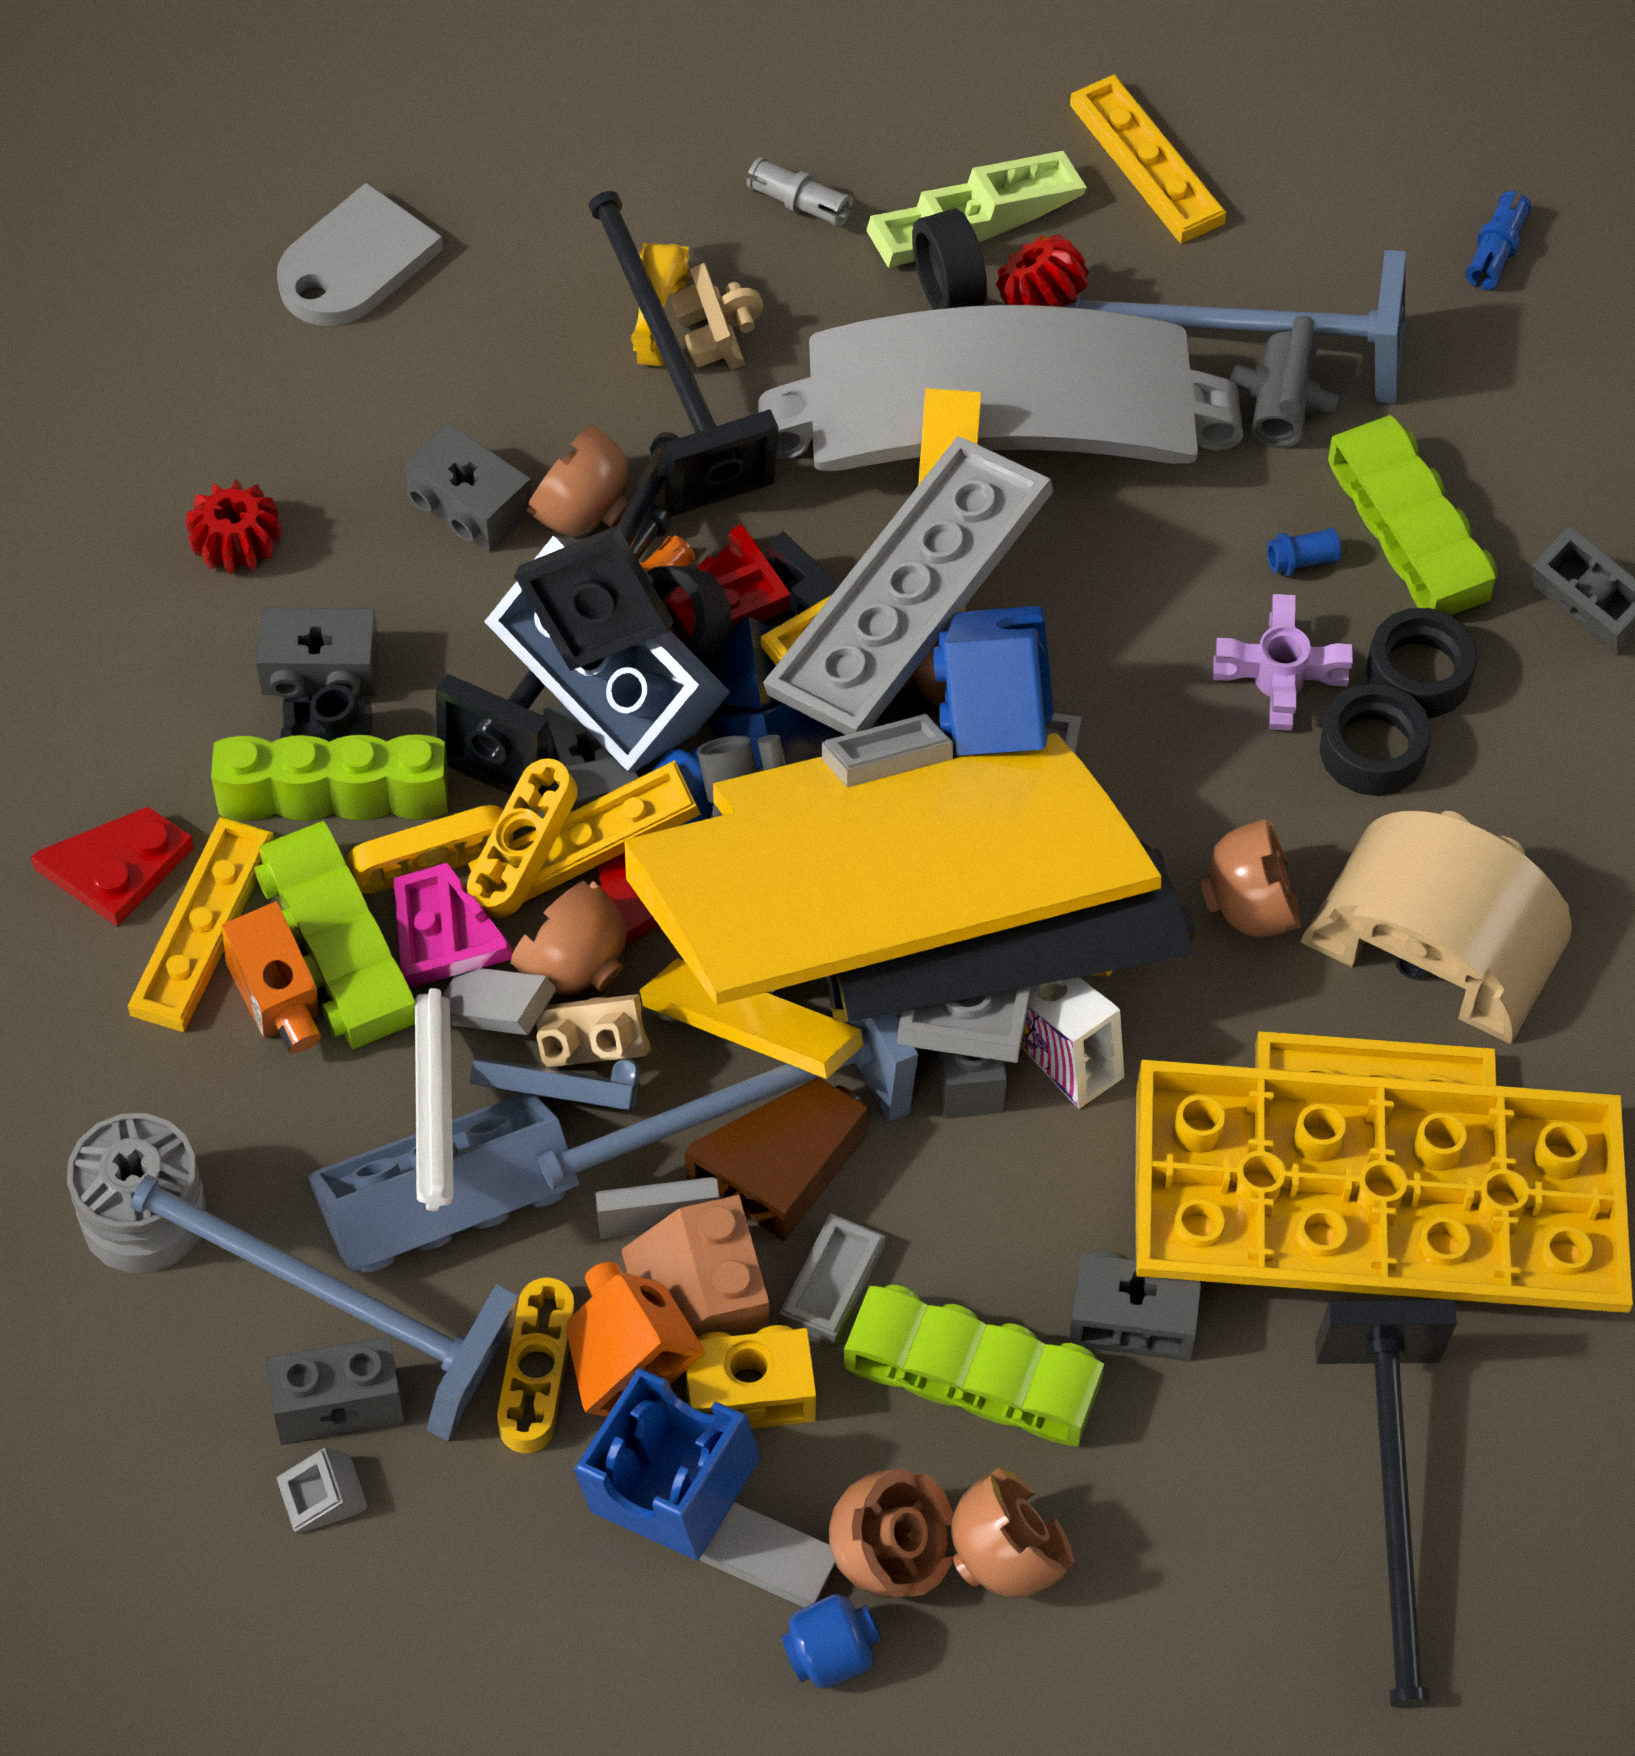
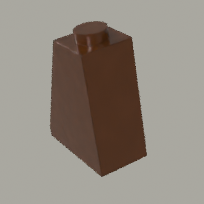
(782, 1153)

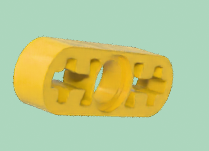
(514, 816)
(446, 840)
(527, 1340)

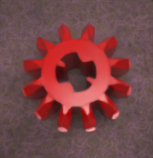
(1043, 274)
(233, 526)

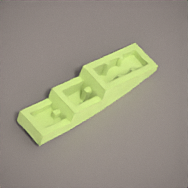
(992, 200)

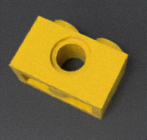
(779, 1398)

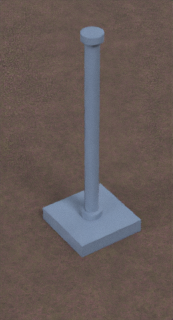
(1381, 326)
(883, 1063)
(463, 1358)

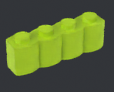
(1411, 517)
(318, 778)
(337, 935)
(973, 1365)

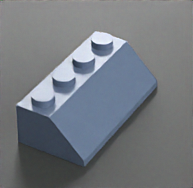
(629, 701)
(496, 1169)

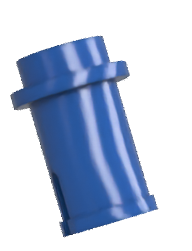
(1303, 550)

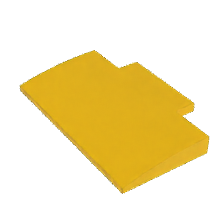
(847, 877)
(1381, 1176)

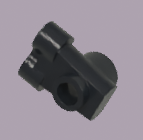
(327, 715)

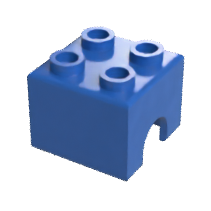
(995, 680)
(667, 1465)

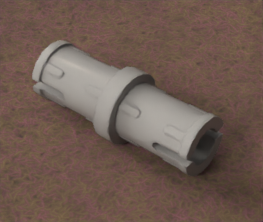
(799, 192)

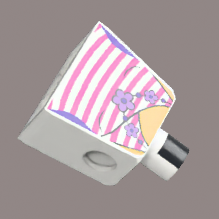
(1074, 1038)

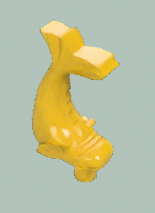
(668, 271)

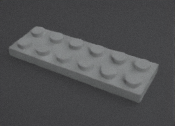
(908, 587)

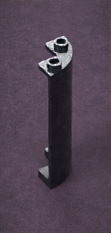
(1049, 950)

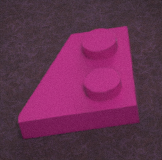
(443, 927)

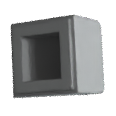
(321, 1490)

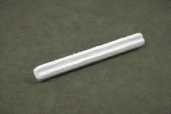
(433, 1100)

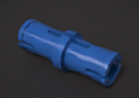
(1498, 240)

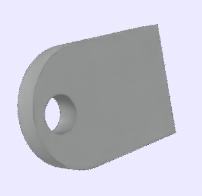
(356, 257)

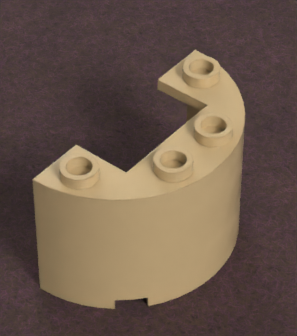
(1452, 906)

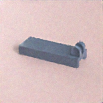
(617, 1092)

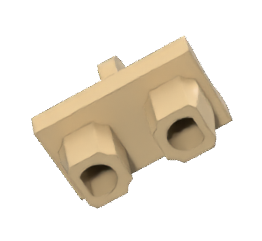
(734, 309)
(592, 1031)

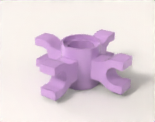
(1282, 680)

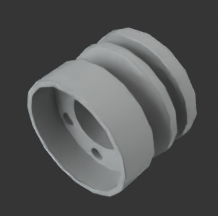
(104, 1177)

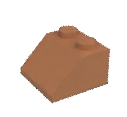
(706, 1265)

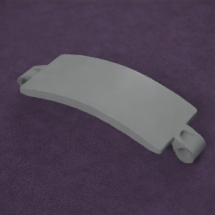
(1044, 380)

